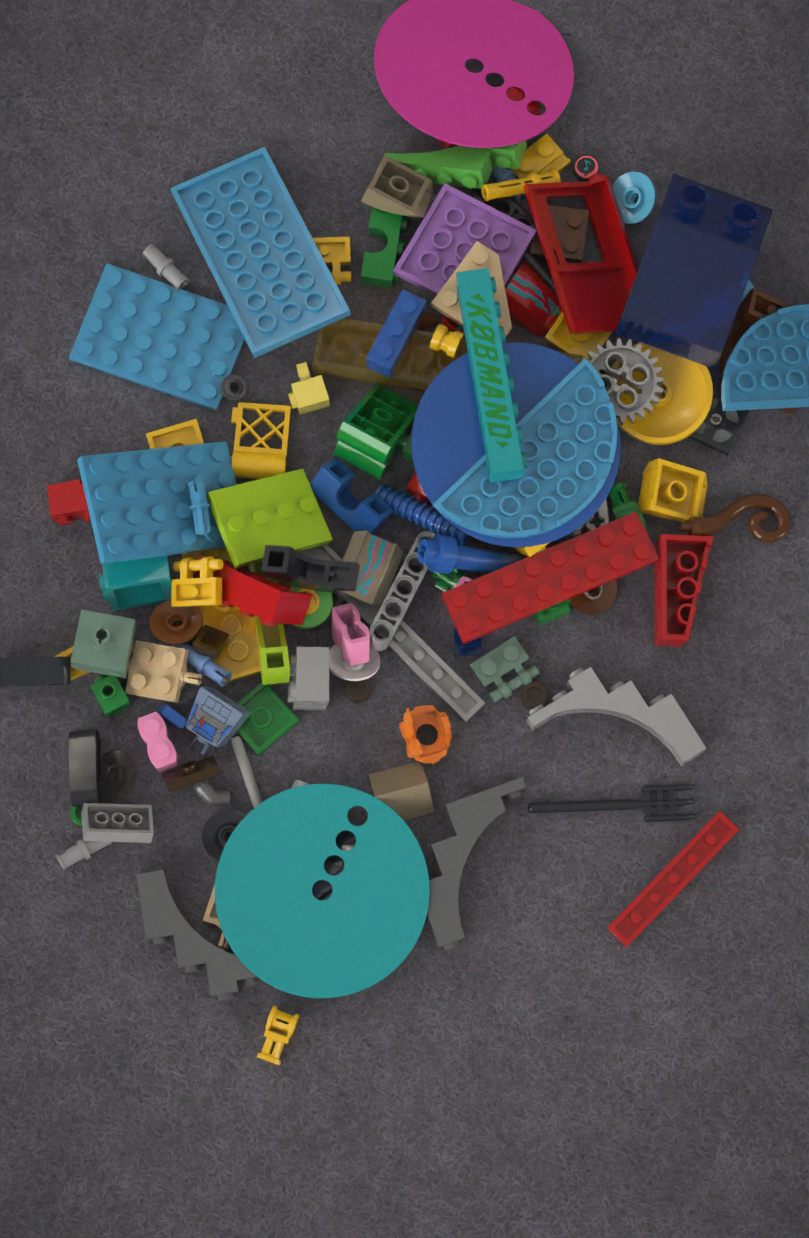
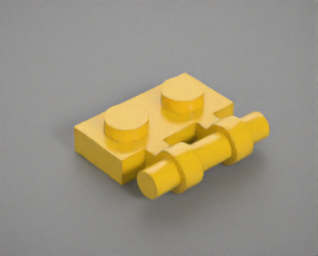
(335, 253)
(196, 591)

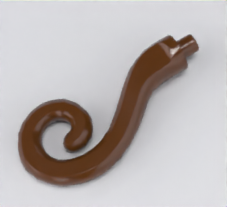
(713, 524)

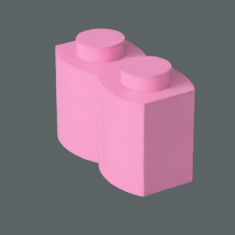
(350, 634)
(156, 737)

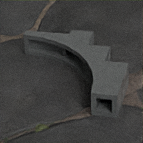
(165, 921)

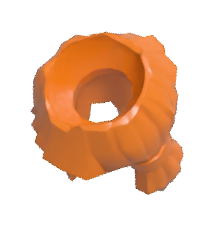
(426, 716)

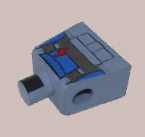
(214, 719)

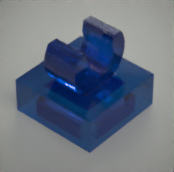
(471, 648)

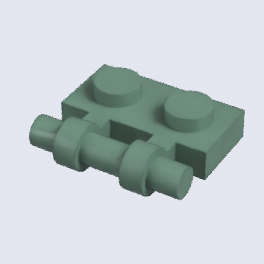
(500, 662)

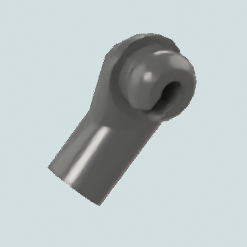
(210, 795)

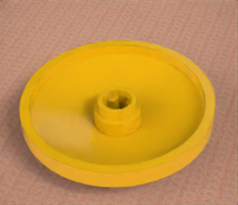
(681, 405)

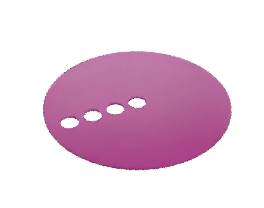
(425, 75)

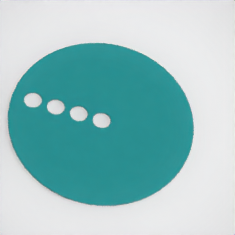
(312, 943)

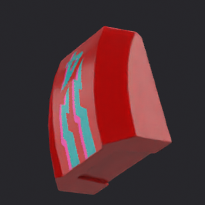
(532, 301)

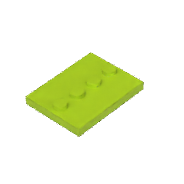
(268, 512)

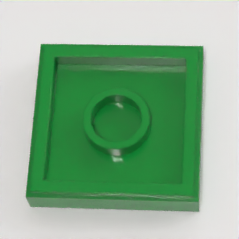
(268, 718)

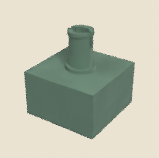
(103, 643)

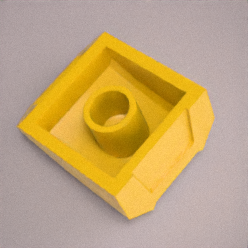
(672, 491)

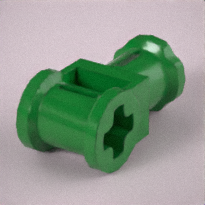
(622, 503)

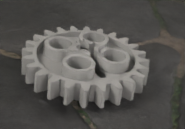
(631, 360)

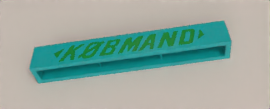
(490, 376)

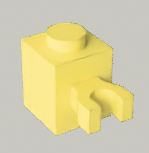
(309, 392)

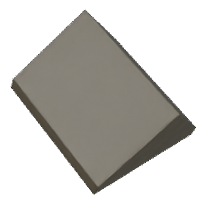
(403, 790)

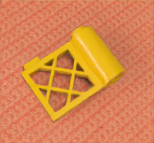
(256, 461)

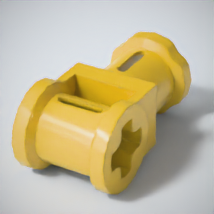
(278, 1033)

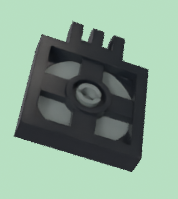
(720, 426)

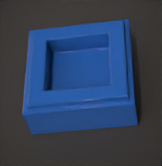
(171, 716)

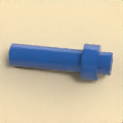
(444, 554)

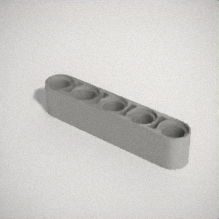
(396, 600)

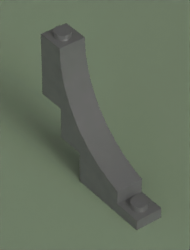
(469, 820)

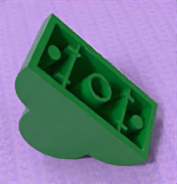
(375, 430)

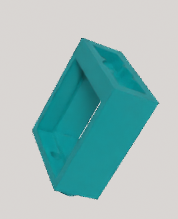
(136, 582)

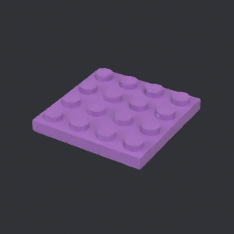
(449, 234)

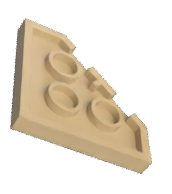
(477, 258)

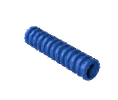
(420, 513)

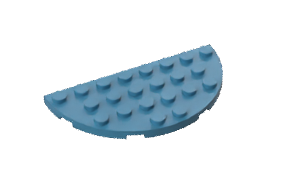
(770, 364)
(568, 454)

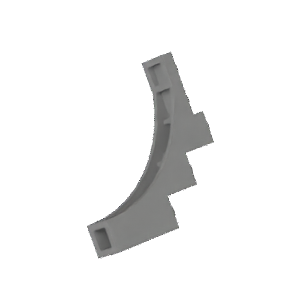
(661, 719)

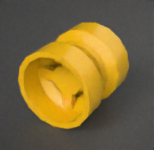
(447, 341)

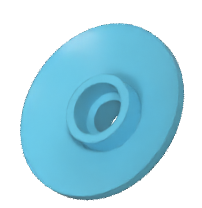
(627, 188)

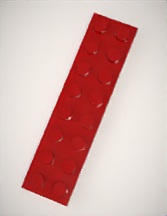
(549, 577)

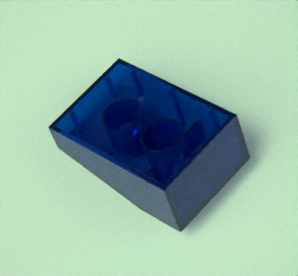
(694, 271)

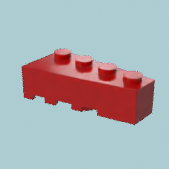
(67, 502)
(677, 585)

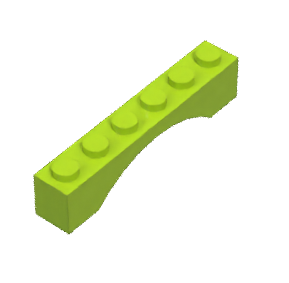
(271, 646)

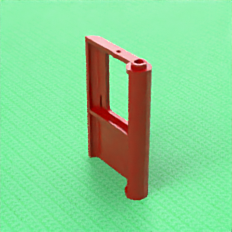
(588, 292)

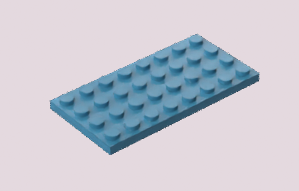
(260, 252)

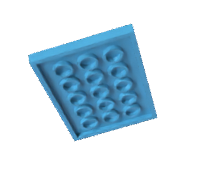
(159, 337)
(144, 499)

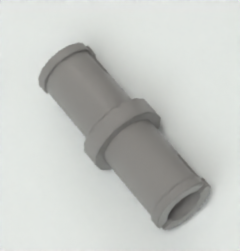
(165, 267)
(81, 850)

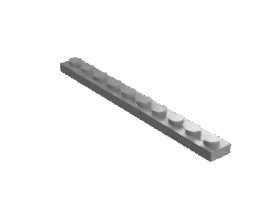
(414, 652)

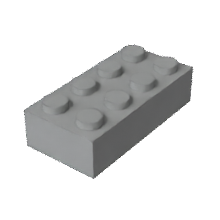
(117, 822)

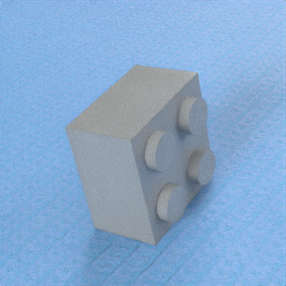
(310, 678)

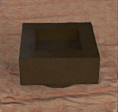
(211, 642)

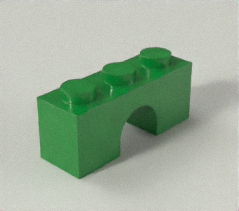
(379, 266)

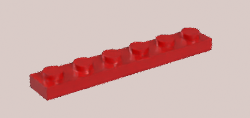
(672, 879)

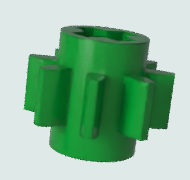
(449, 580)

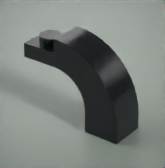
(301, 571)

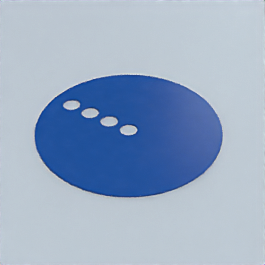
(450, 438)

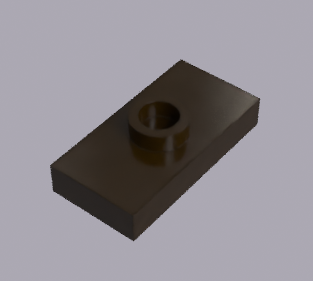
(191, 773)

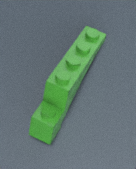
(462, 164)

